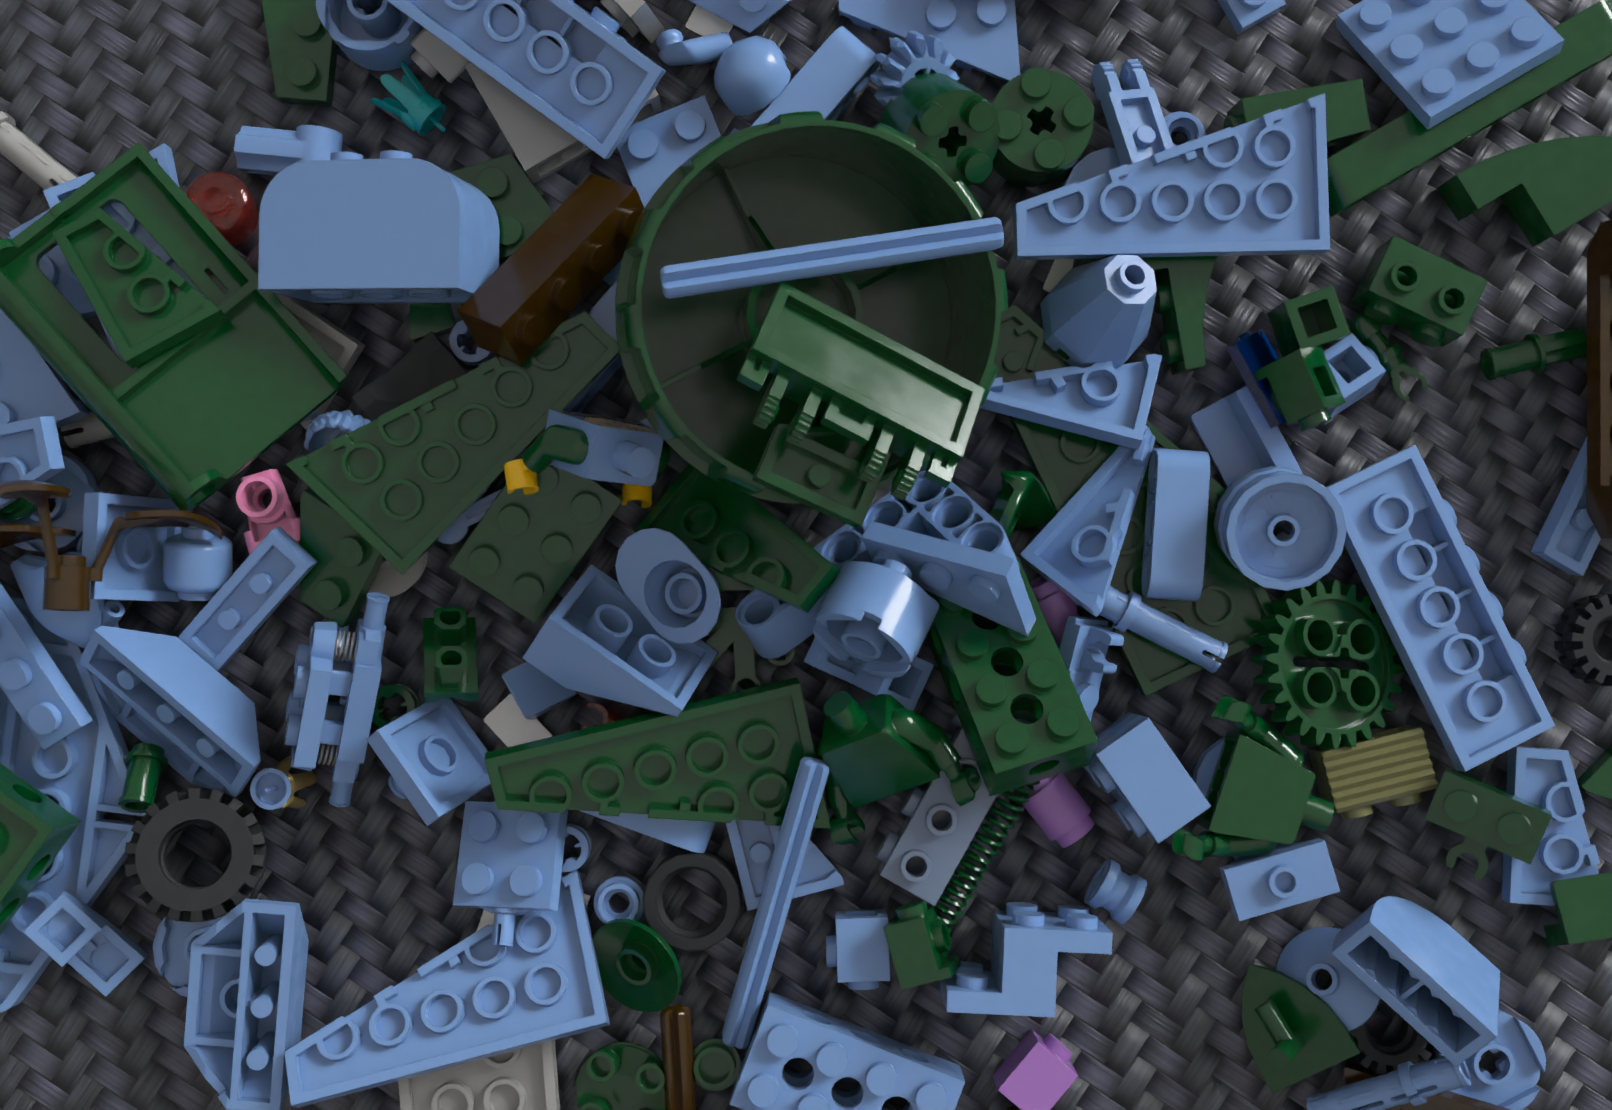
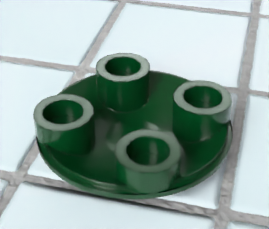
(621, 1079)

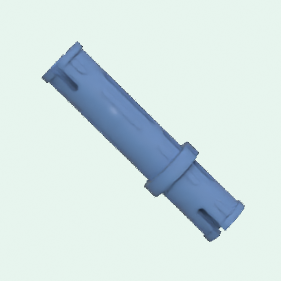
(1132, 614)
(1405, 1085)

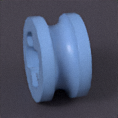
(456, 337)
(585, 842)

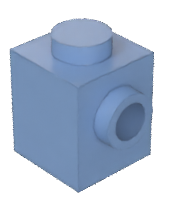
(859, 948)

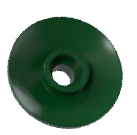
(636, 965)

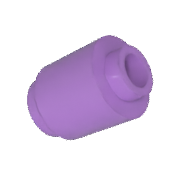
(1059, 810)

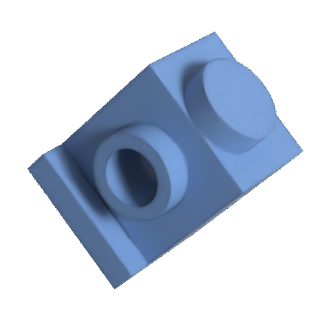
(1355, 370)

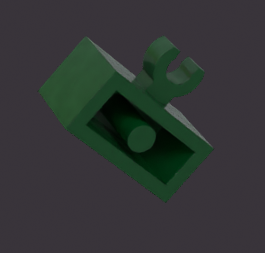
(1486, 819)

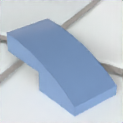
(86, 941)

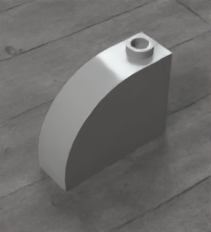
(534, 138)

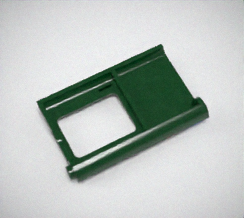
(204, 403)

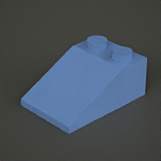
(611, 651)

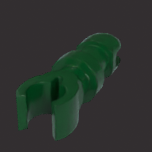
(1369, 334)

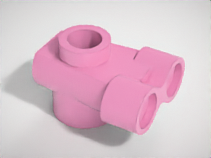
(263, 519)

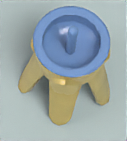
(276, 786)

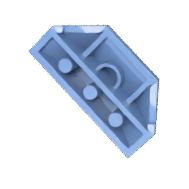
(178, 703)
(247, 1002)

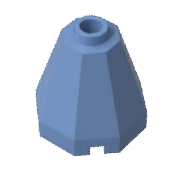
(1100, 310)

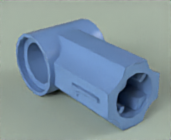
(271, 150)

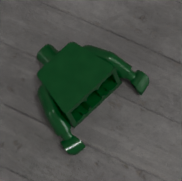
(881, 751)
(1254, 793)

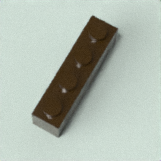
(553, 269)

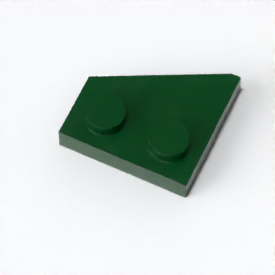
(344, 560)

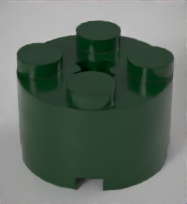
(1058, 107)
(948, 125)

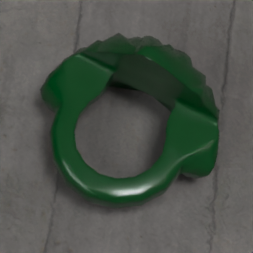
(1021, 502)

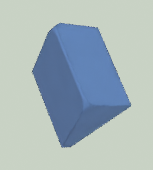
(534, 690)

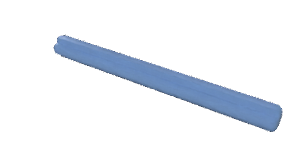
(831, 257)
(775, 902)

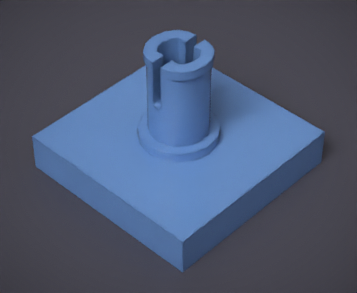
(136, 558)
(432, 758)

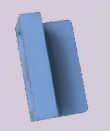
(1240, 437)

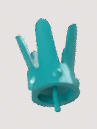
(416, 106)

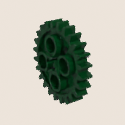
(1327, 703)

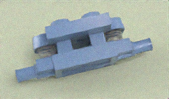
(354, 678)

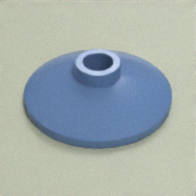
(1347, 994)

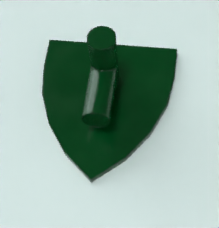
(1290, 1028)

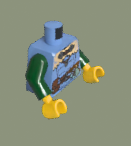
(594, 450)

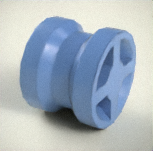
(1115, 891)

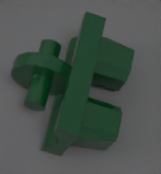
(450, 656)

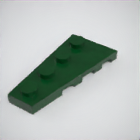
(741, 539)

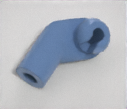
(692, 51)

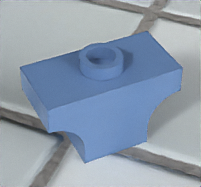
(1279, 879)

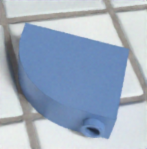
(1424, 974)

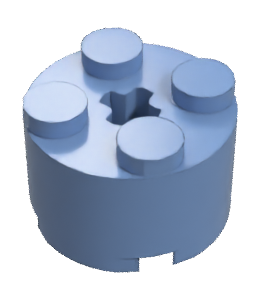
(368, 34)
(875, 617)

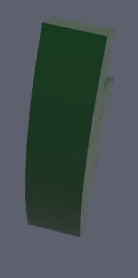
(1541, 183)

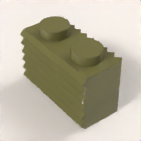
(1377, 770)

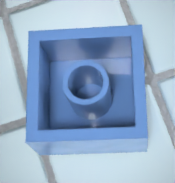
(1145, 778)

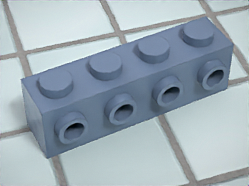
(934, 831)

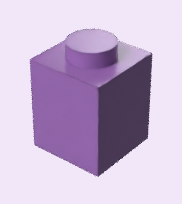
(1036, 1072)

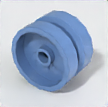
(1308, 540)

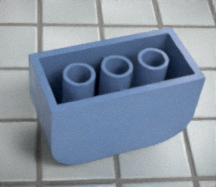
(375, 232)

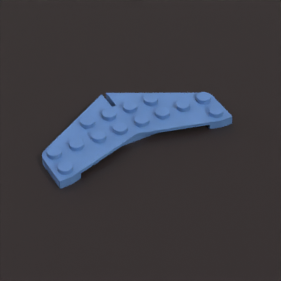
(86, 779)

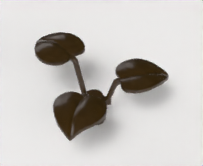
(66, 576)

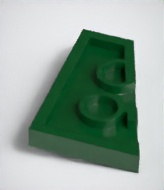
(132, 290)

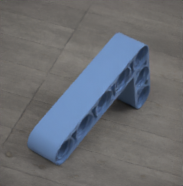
(928, 510)

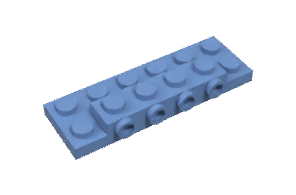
(552, 58)
(1439, 610)

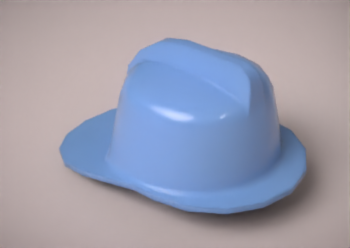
(669, 585)

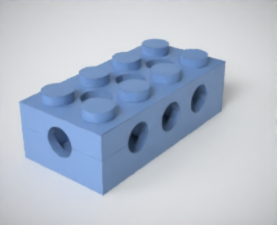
(836, 1051)

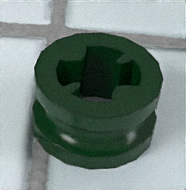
(392, 691)

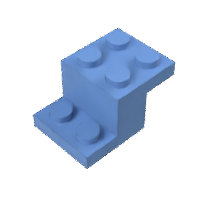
(1024, 961)

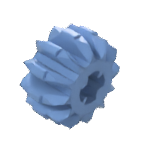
(907, 60)

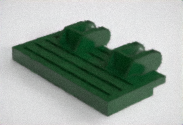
(866, 385)

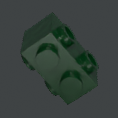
(1418, 293)

